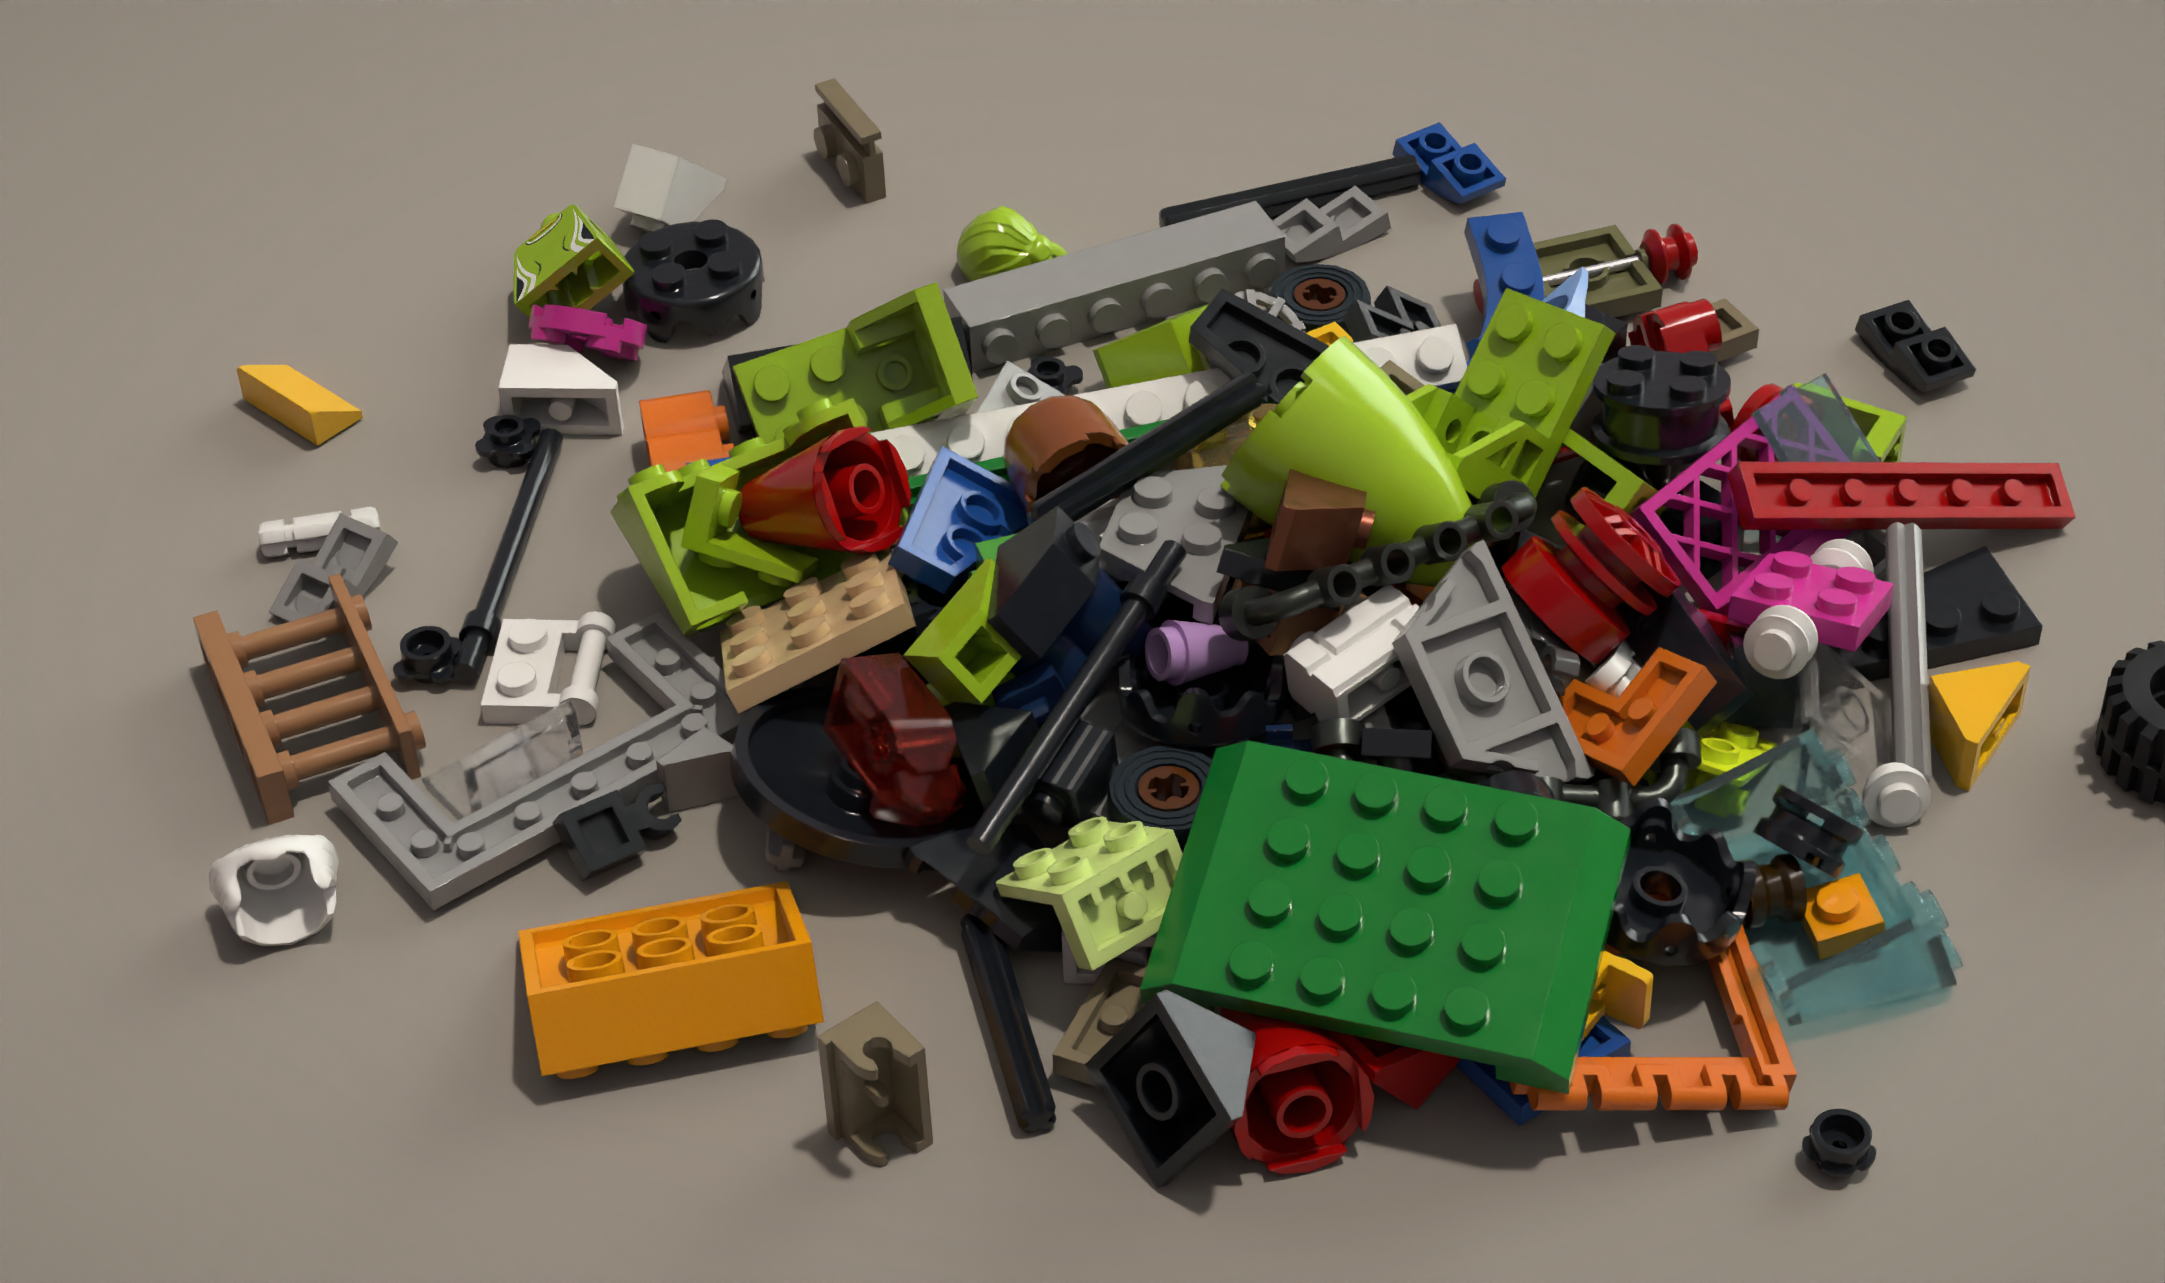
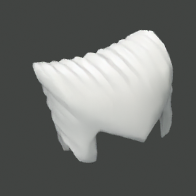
(277, 888)

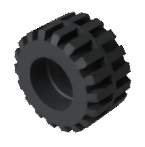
(2134, 723)

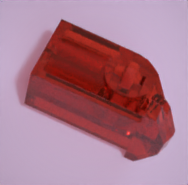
(895, 739)

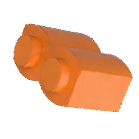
(684, 429)

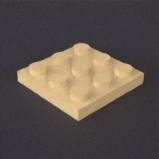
(813, 628)

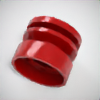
(1595, 571)

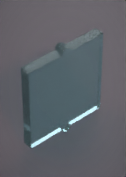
(1813, 425)

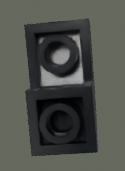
(1912, 349)

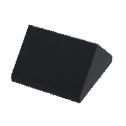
(1174, 1081)

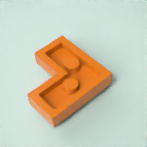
(1631, 731)

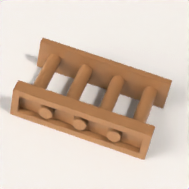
(262, 732)

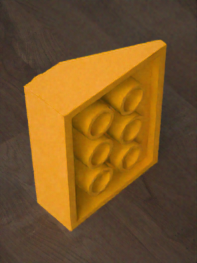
(669, 979)

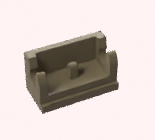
(875, 1083)

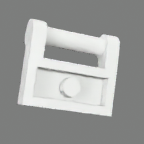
(530, 663)

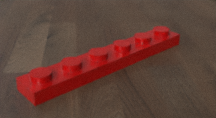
(1902, 492)

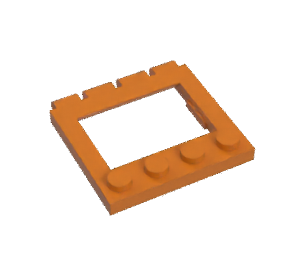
(1752, 1082)

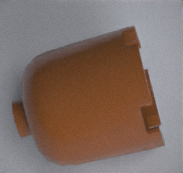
(1056, 443)

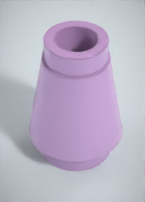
(1190, 651)

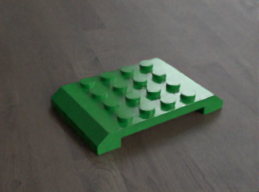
(1393, 908)

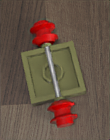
(1618, 276)

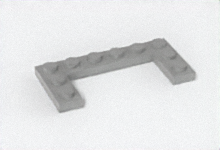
(453, 858)

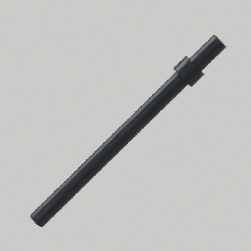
(1139, 603)
(483, 624)

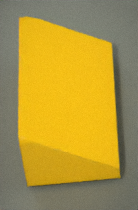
(296, 401)

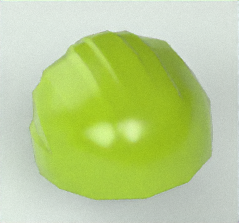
(1000, 243)

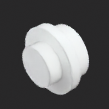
(1896, 795)

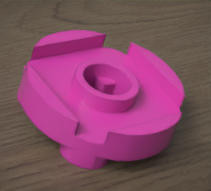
(578, 326)

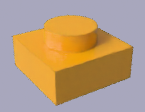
(1840, 915)

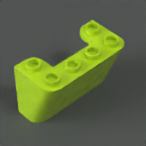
(656, 511)

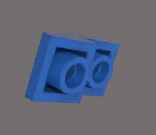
(1447, 167)

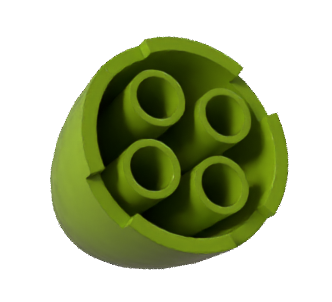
(1357, 433)

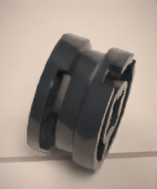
(1801, 837)

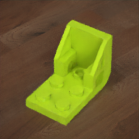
(892, 360)
(1516, 393)

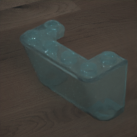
(1893, 965)

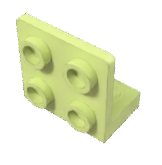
(1103, 885)

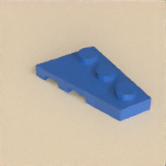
(951, 514)

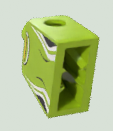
(567, 264)

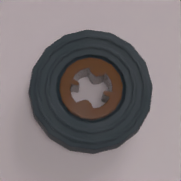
(1320, 293)
(1159, 788)

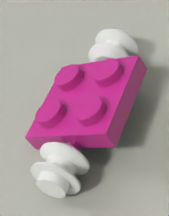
(1806, 602)

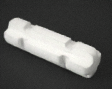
(307, 531)

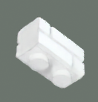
(1351, 661)

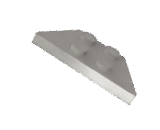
(1181, 508)
(1485, 679)

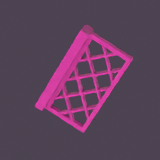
(1685, 551)

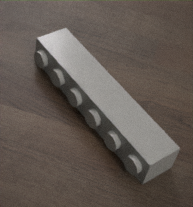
(1116, 285)

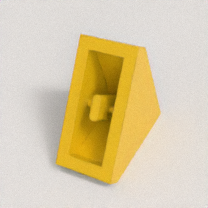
(1973, 715)

